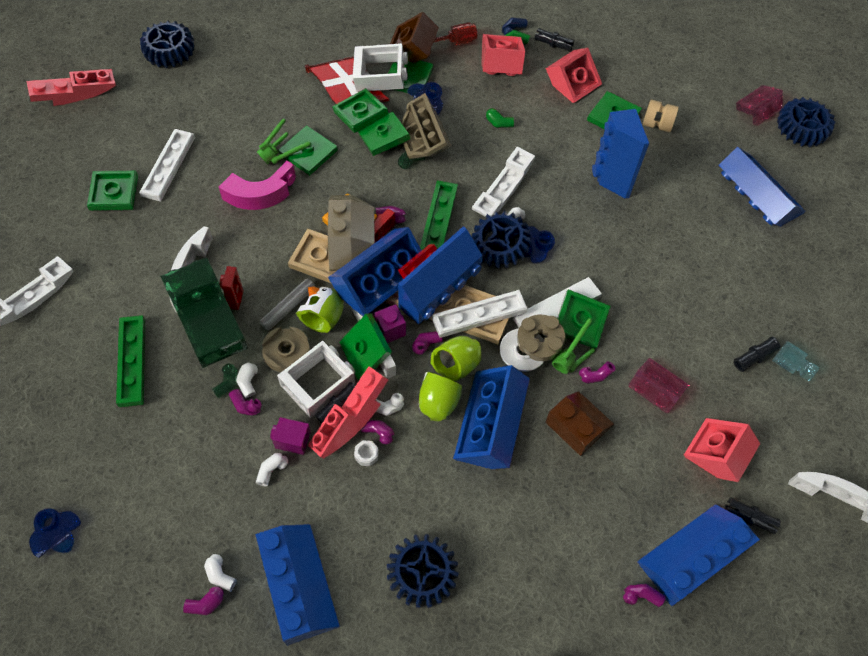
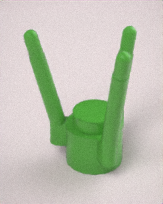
(268, 151)
(565, 359)

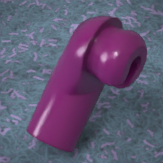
(399, 213)
(424, 340)
(596, 376)
(244, 406)
(381, 429)
(633, 592)

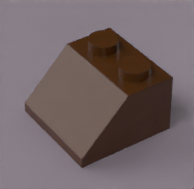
(416, 37)
(578, 422)

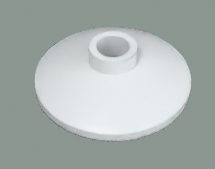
(509, 353)

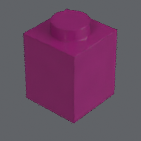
(391, 323)
(290, 435)

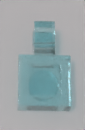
(793, 359)

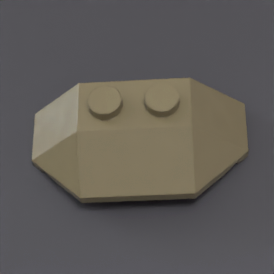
(424, 128)
(348, 229)

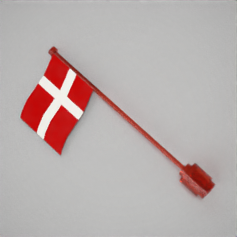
(338, 74)

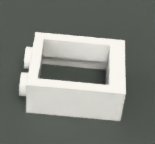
(379, 54)
(289, 376)

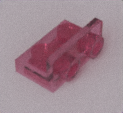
(761, 103)
(658, 385)

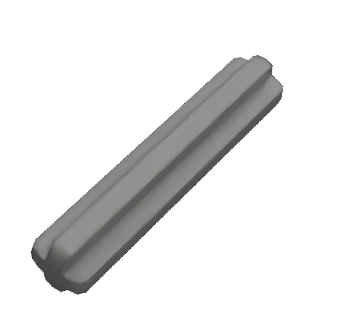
(286, 305)

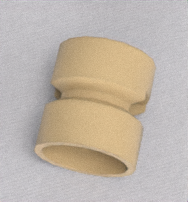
(667, 117)

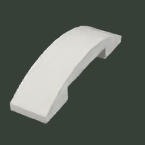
(505, 184)
(196, 245)
(36, 292)
(842, 489)

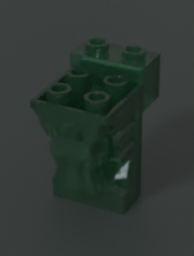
(204, 312)

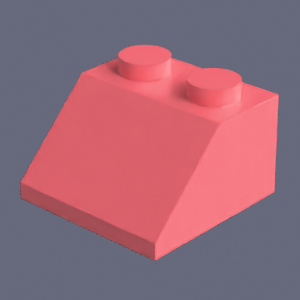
(502, 54)
(574, 74)
(723, 448)

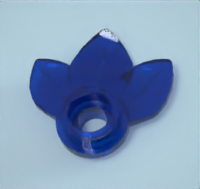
(418, 89)
(537, 250)
(56, 535)

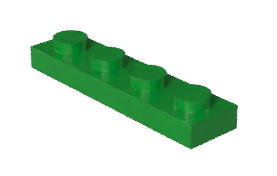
(439, 214)
(131, 361)

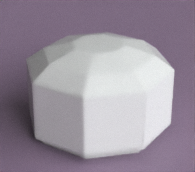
(366, 453)

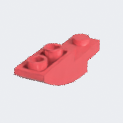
(78, 87)
(346, 421)

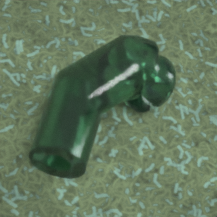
(404, 161)
(229, 380)

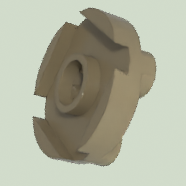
(547, 326)
(285, 337)

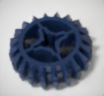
(167, 44)
(806, 122)
(506, 228)
(434, 571)

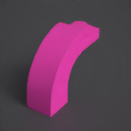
(258, 194)

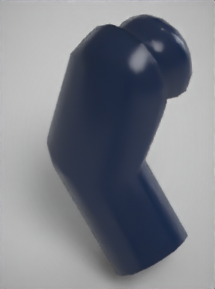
(514, 23)

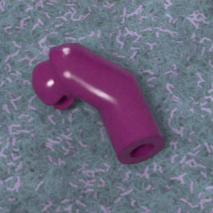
(206, 604)

